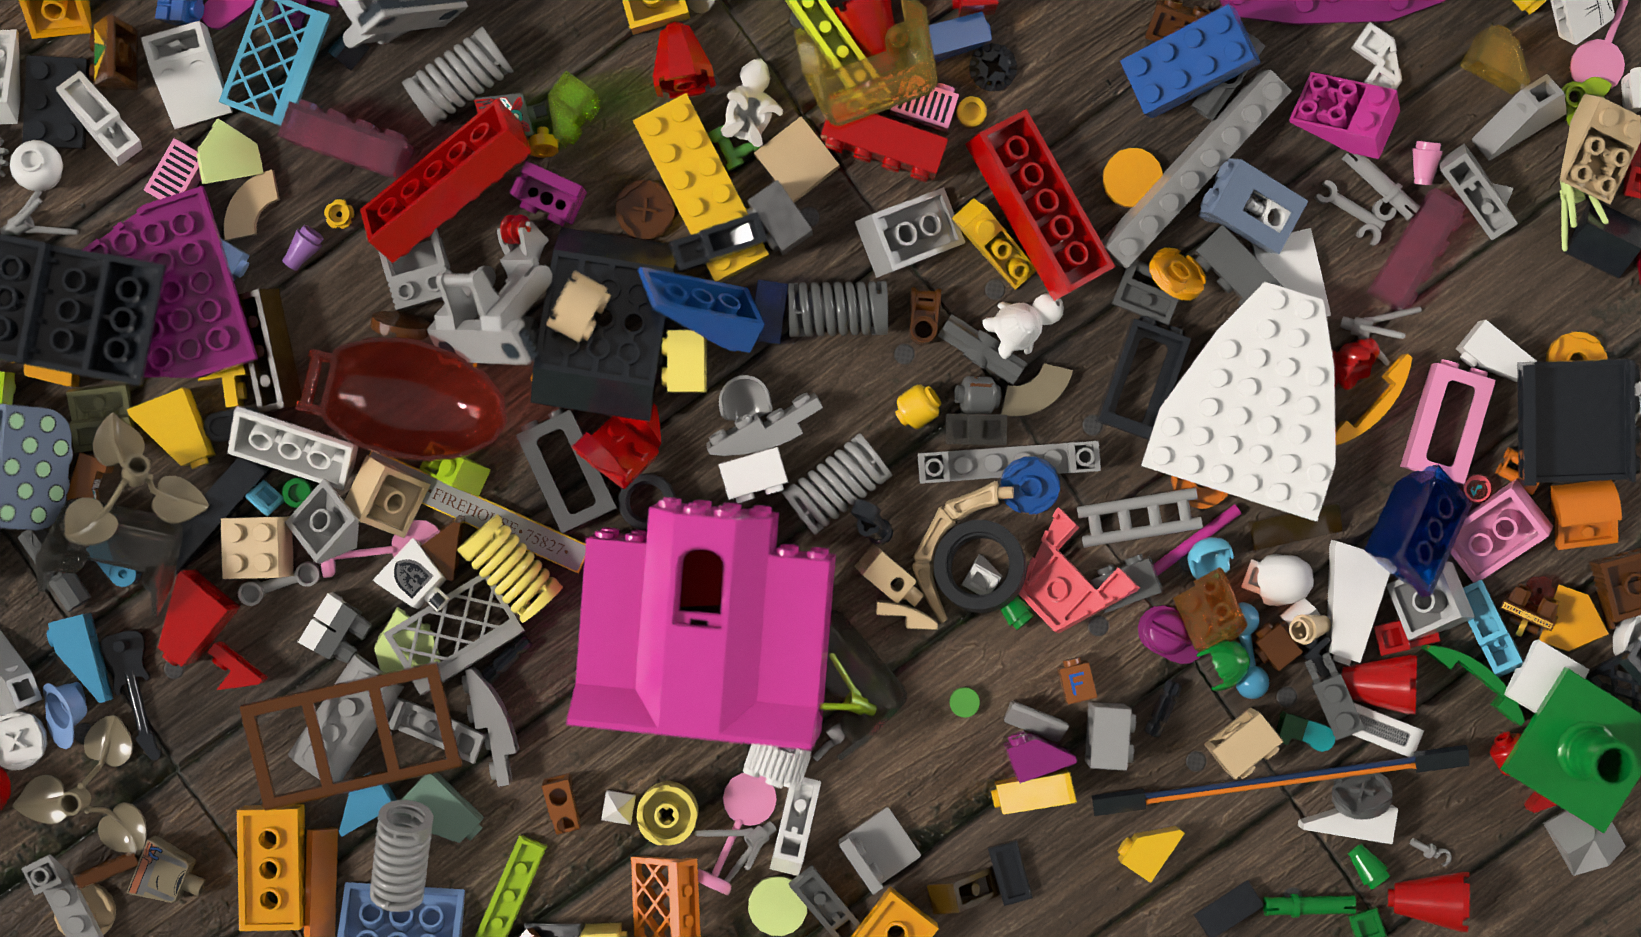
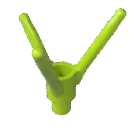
(854, 701)

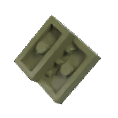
(91, 406)

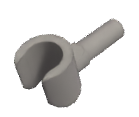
(836, 736)

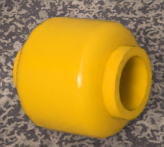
(918, 406)

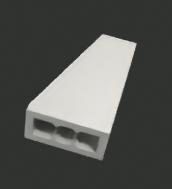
(1353, 600)

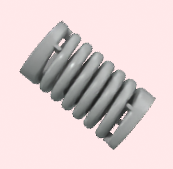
(461, 80)
(836, 483)
(401, 855)

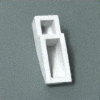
(99, 118)

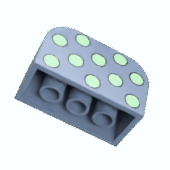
(33, 466)

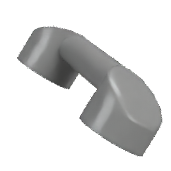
(254, 590)

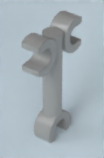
(1374, 221)

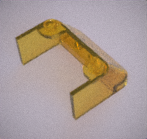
(877, 81)

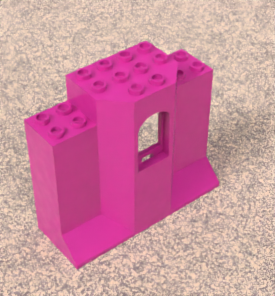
(740, 678)

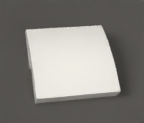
(1538, 674)

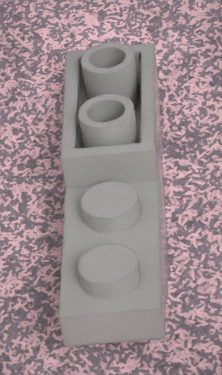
(754, 435)
(490, 712)

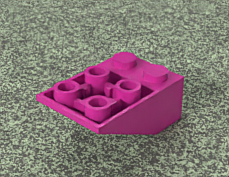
(1347, 113)

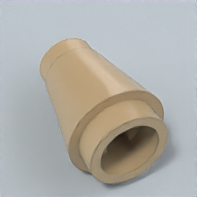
(1309, 627)

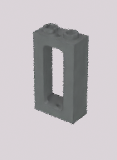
(570, 425)

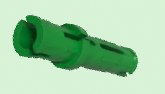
(1309, 905)

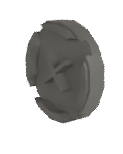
(1362, 796)

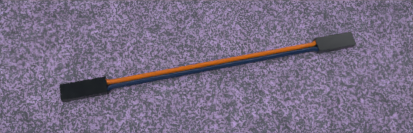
(1423, 761)

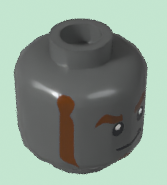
(977, 395)

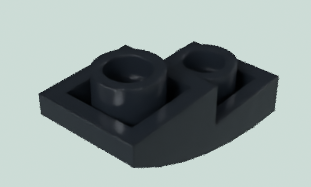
(1228, 909)

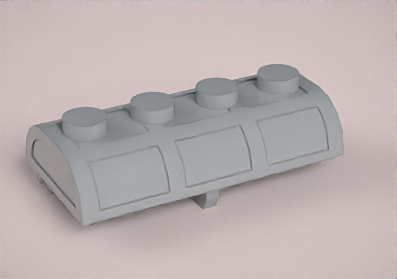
(344, 723)

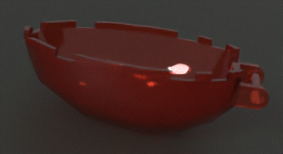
(405, 399)

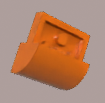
(1585, 514)

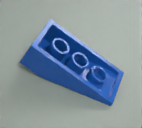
(707, 307)

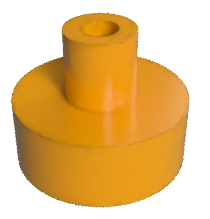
(543, 143)

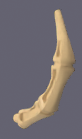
(942, 522)

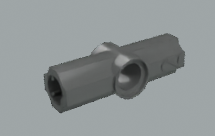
(1211, 101)
(981, 349)
(66, 586)

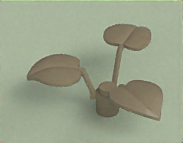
(120, 443)
(48, 803)

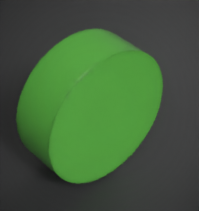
(964, 702)

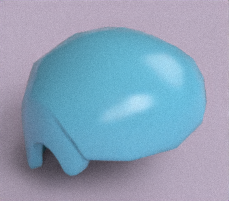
(1209, 555)

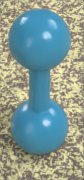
(1256, 679)

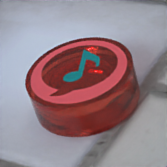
(1477, 488)

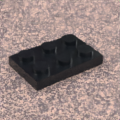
(45, 111)

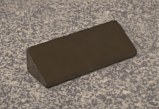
(1291, 528)

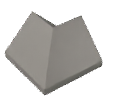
(1583, 845)

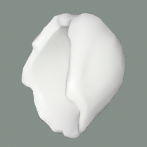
(1284, 579)

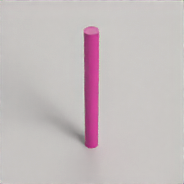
(1207, 531)

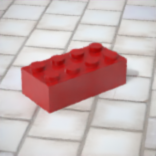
(888, 142)

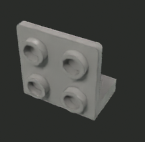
(879, 849)

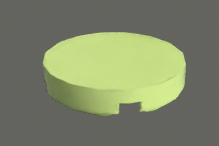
(776, 907)

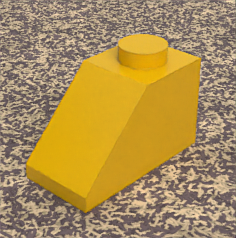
(1149, 850)

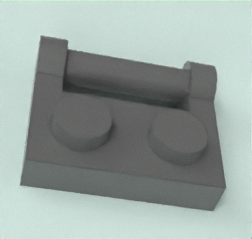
(1143, 298)

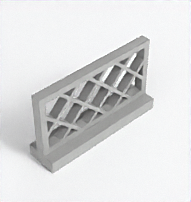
(471, 653)

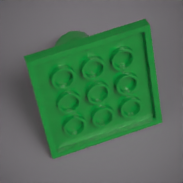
(1580, 750)

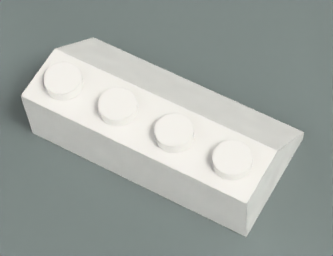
(291, 448)

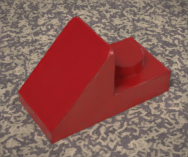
(242, 671)

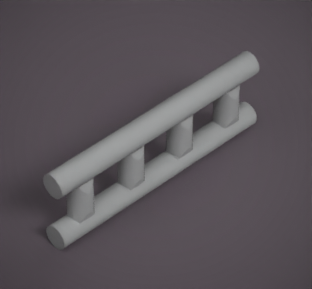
(1156, 526)

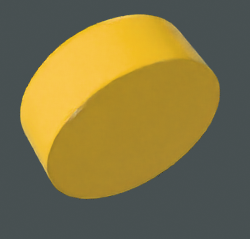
(971, 112)

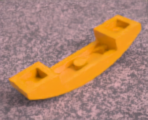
(1396, 377)

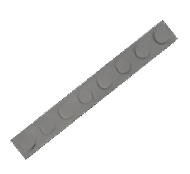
(1195, 167)

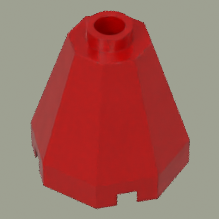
(681, 63)

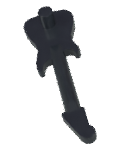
(126, 655)

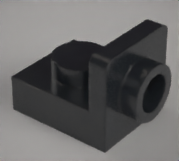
(1311, 653)

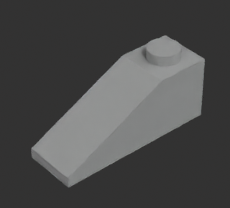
(1477, 191)

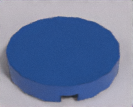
(1034, 484)

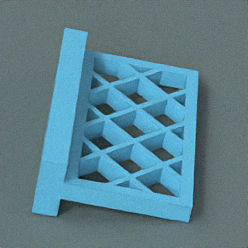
(300, 68)

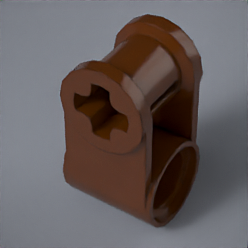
(924, 312)

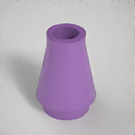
(303, 246)

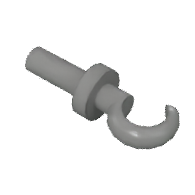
(1430, 851)

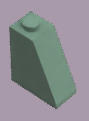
(452, 813)

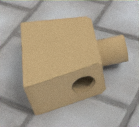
(881, 570)

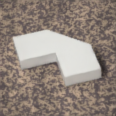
(1381, 51)

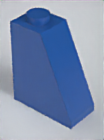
(959, 35)

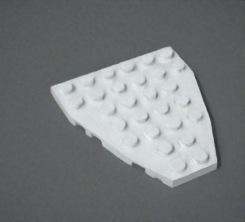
(1256, 407)

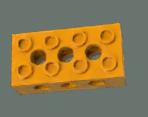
(255, 879)
(896, 910)

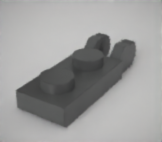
(1335, 700)

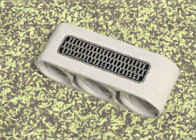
(1388, 732)

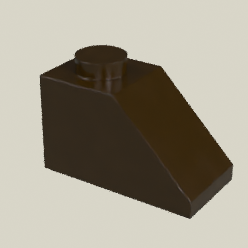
(962, 891)

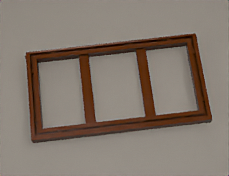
(373, 685)

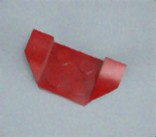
(622, 447)

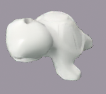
(749, 106)
(1021, 324)

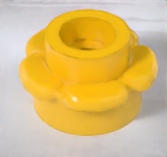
(331, 214)

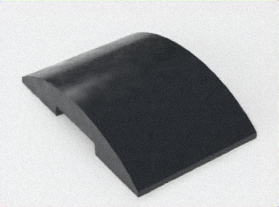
(77, 309)

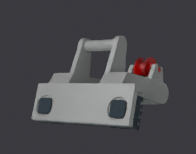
(388, 19)
(500, 332)

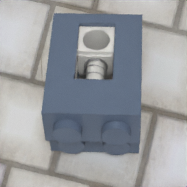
(1232, 194)

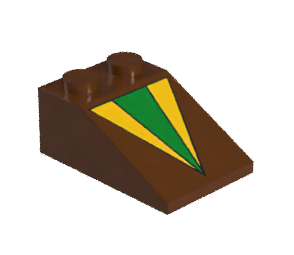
(114, 55)

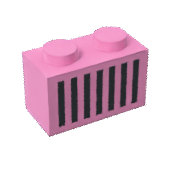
(930, 110)
(175, 172)

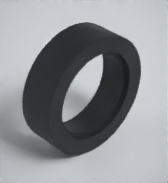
(959, 536)

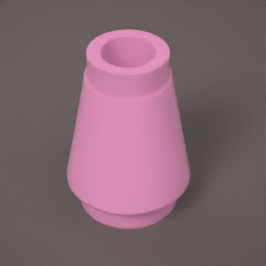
(1425, 161)

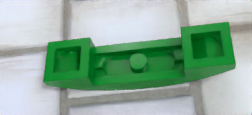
(1502, 703)

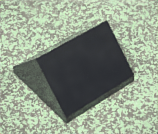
(1606, 246)

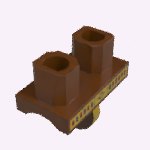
(1542, 616)

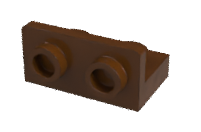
(1170, 17)

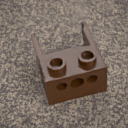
(1618, 585)

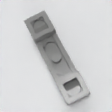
(423, 724)

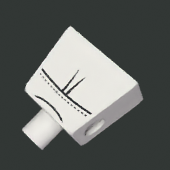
(1581, 18)

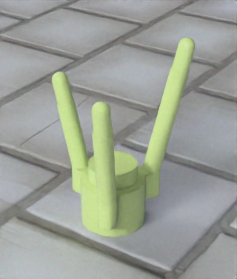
(1570, 196)

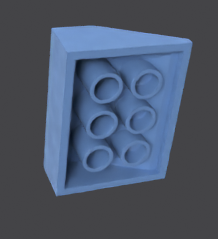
(436, 916)

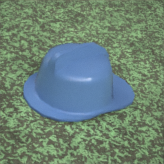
(64, 709)

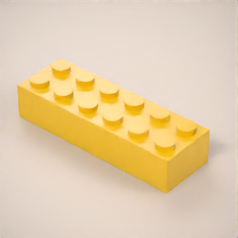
(695, 177)

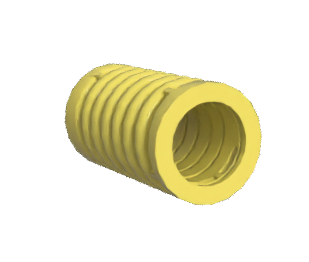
(515, 562)

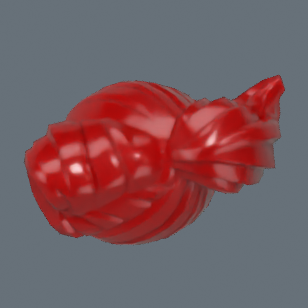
(1354, 362)

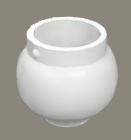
(36, 165)

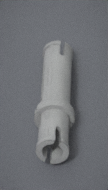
(1383, 184)

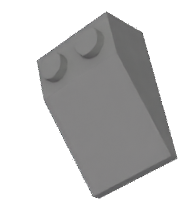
(909, 232)

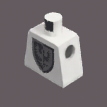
(413, 577)

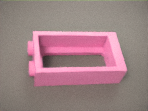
(1428, 410)

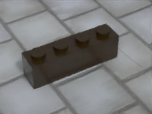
(275, 371)

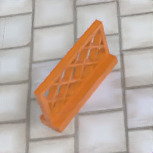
(682, 893)

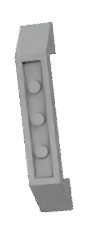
(992, 462)
(63, 896)

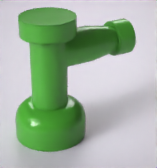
(732, 154)

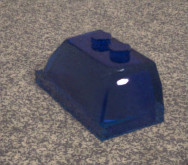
(1419, 528)

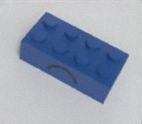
(1190, 61)

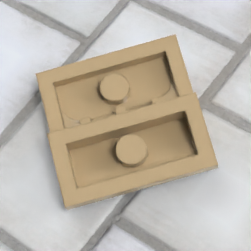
(797, 159)
(913, 617)

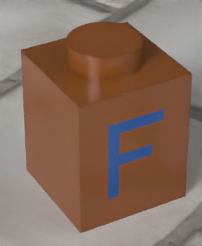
(1076, 680)

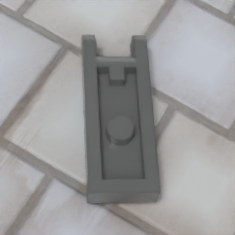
(822, 900)

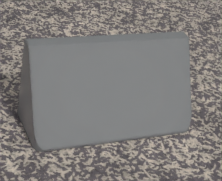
(1035, 721)

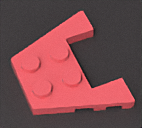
(1057, 587)

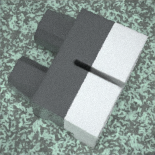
(331, 628)

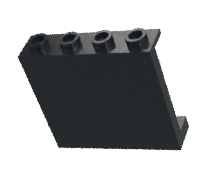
(1577, 420)

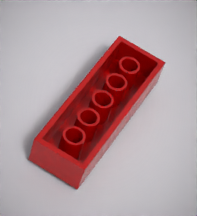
(445, 181)
(1039, 204)

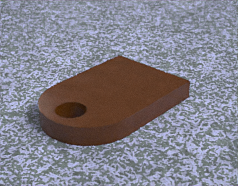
(105, 870)

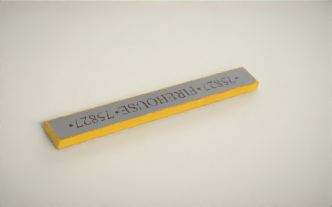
(477, 511)

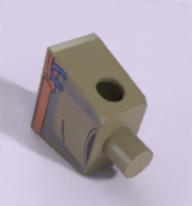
(164, 873)

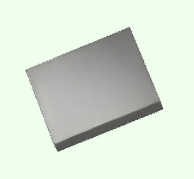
(324, 524)

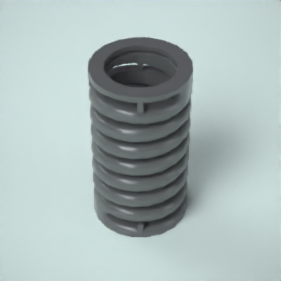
(837, 307)

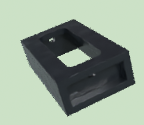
(1176, 350)

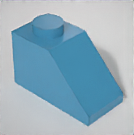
(364, 806)

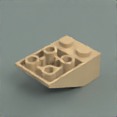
(1600, 147)

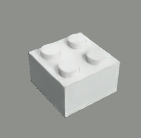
(754, 473)

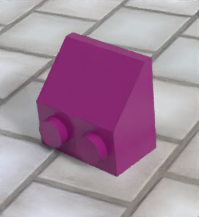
(1035, 756)

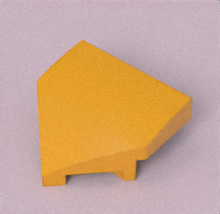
(1576, 622)

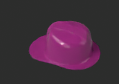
(1165, 634)

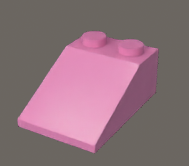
(1499, 531)

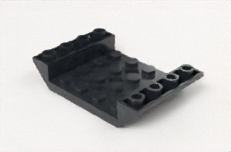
(615, 366)

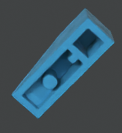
(80, 650)

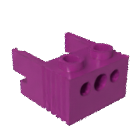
(548, 183)

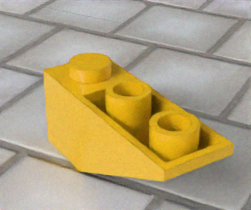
(994, 243)

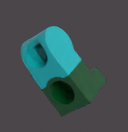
(1313, 733)

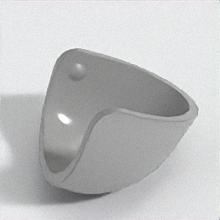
(744, 396)

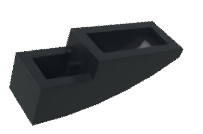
(717, 242)

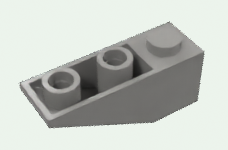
(1522, 117)
(17, 682)

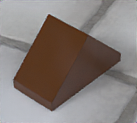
(443, 547)

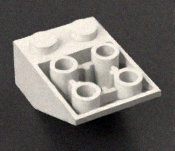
(186, 73)

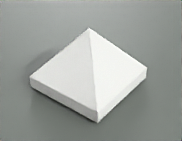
(618, 807)

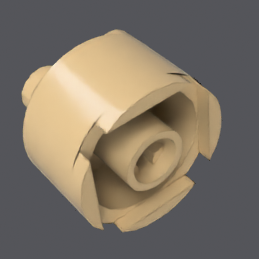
(578, 306)

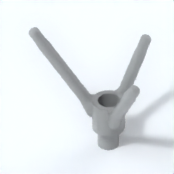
(24, 223)
(1363, 327)
(754, 838)

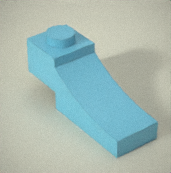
(1492, 631)

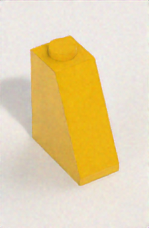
(176, 427)
(1041, 792)

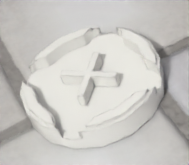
(21, 740)

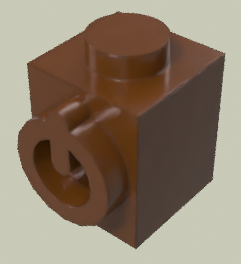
(1276, 645)

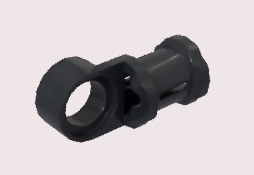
(871, 523)

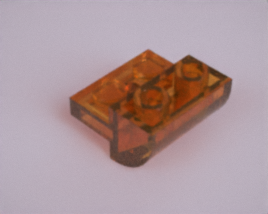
(1211, 611)

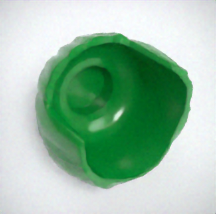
(1230, 662)

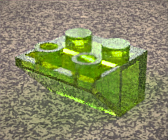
(570, 106)

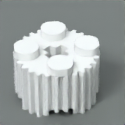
(778, 764)

